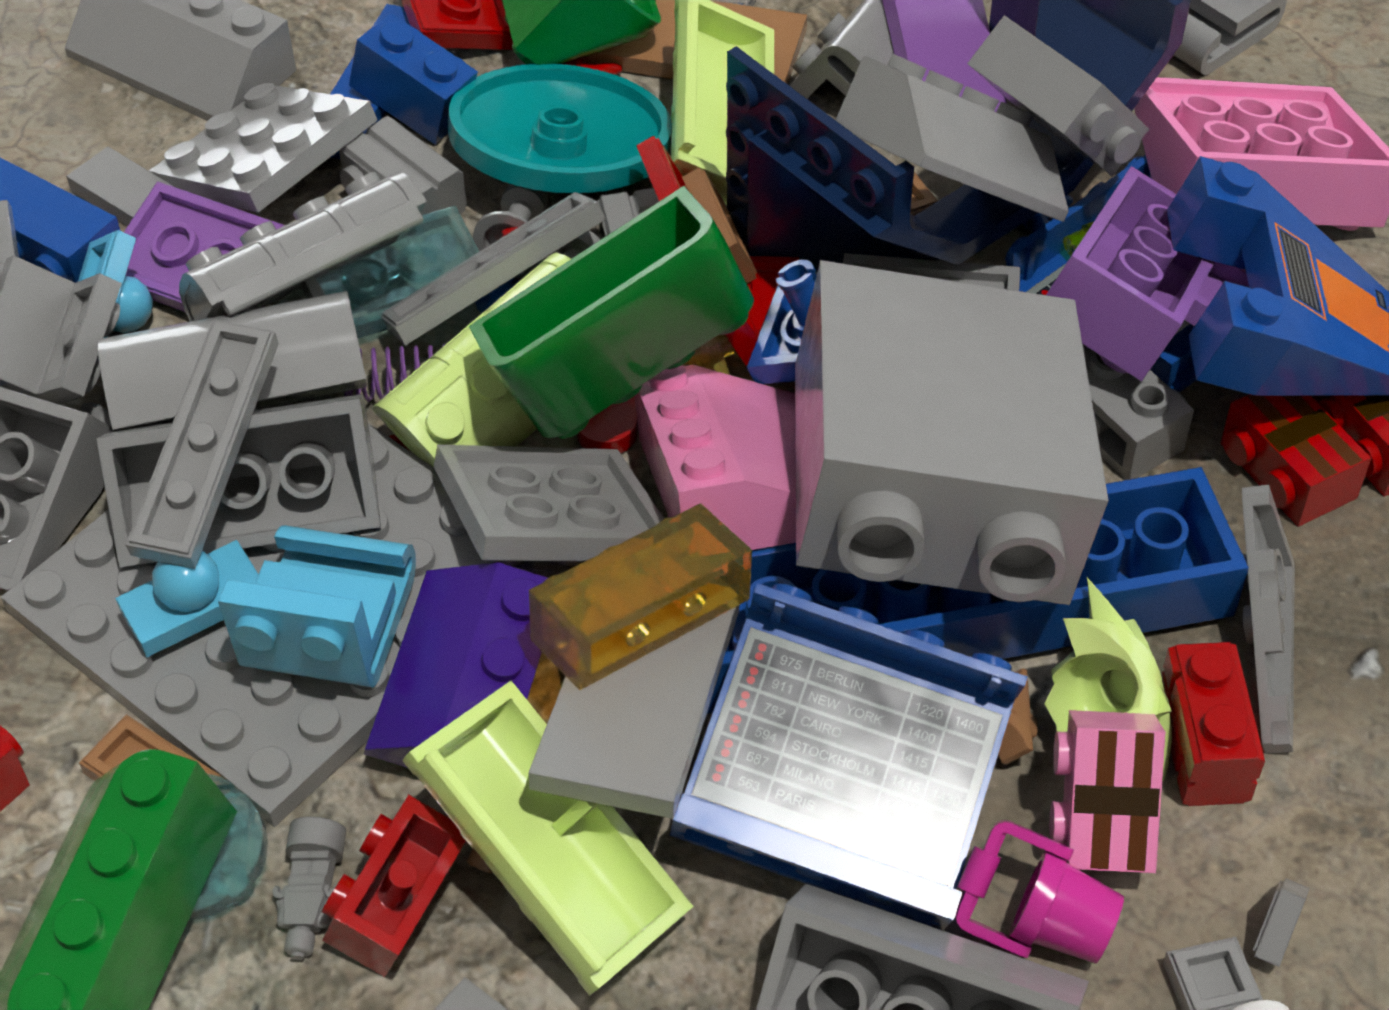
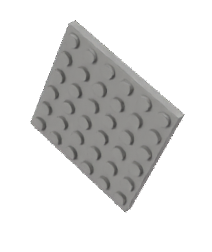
(252, 726)

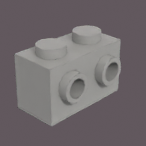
(1136, 419)

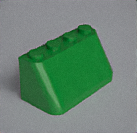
(575, 28)
(616, 316)
(119, 889)

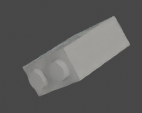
(1059, 96)

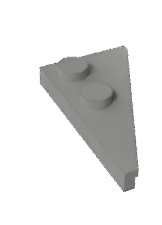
(1270, 617)

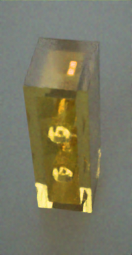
(639, 595)

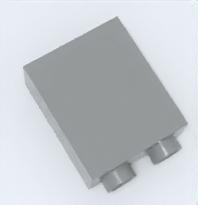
(945, 436)

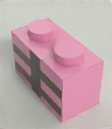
(1109, 790)

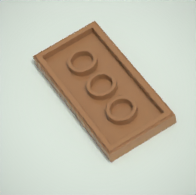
(655, 52)

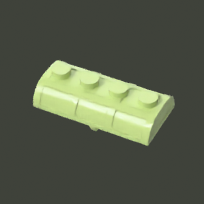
(699, 82)
(458, 395)
(558, 856)

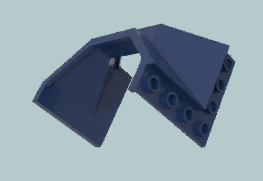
(820, 191)

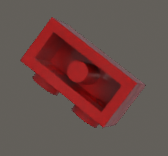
(396, 885)

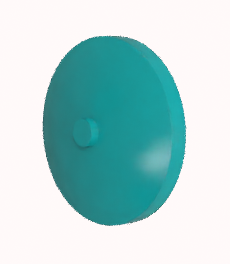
(556, 127)

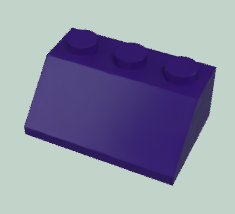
(457, 650)

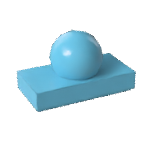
(111, 258)
(183, 598)

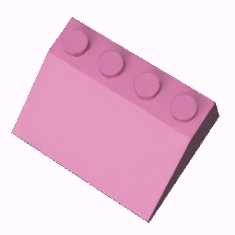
(1289, 134)
(723, 447)

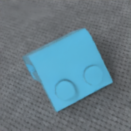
(323, 607)

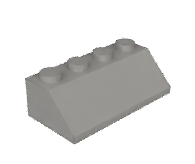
(184, 50)
(954, 133)
(294, 468)
(865, 958)

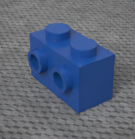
(408, 75)

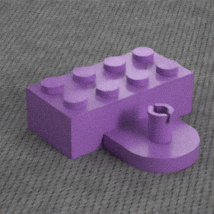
(1132, 282)

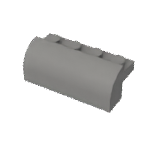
(315, 357)

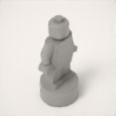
(314, 848)

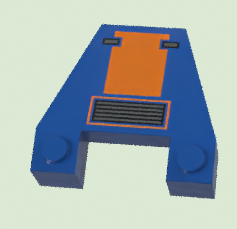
(1309, 309)

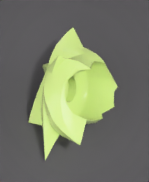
(1108, 670)

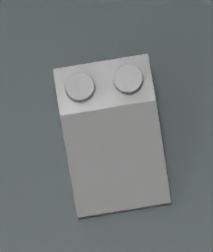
(45, 479)

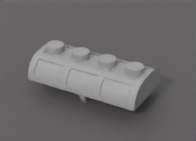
(303, 251)

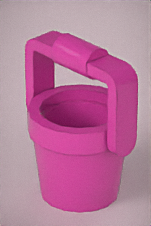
(1058, 908)

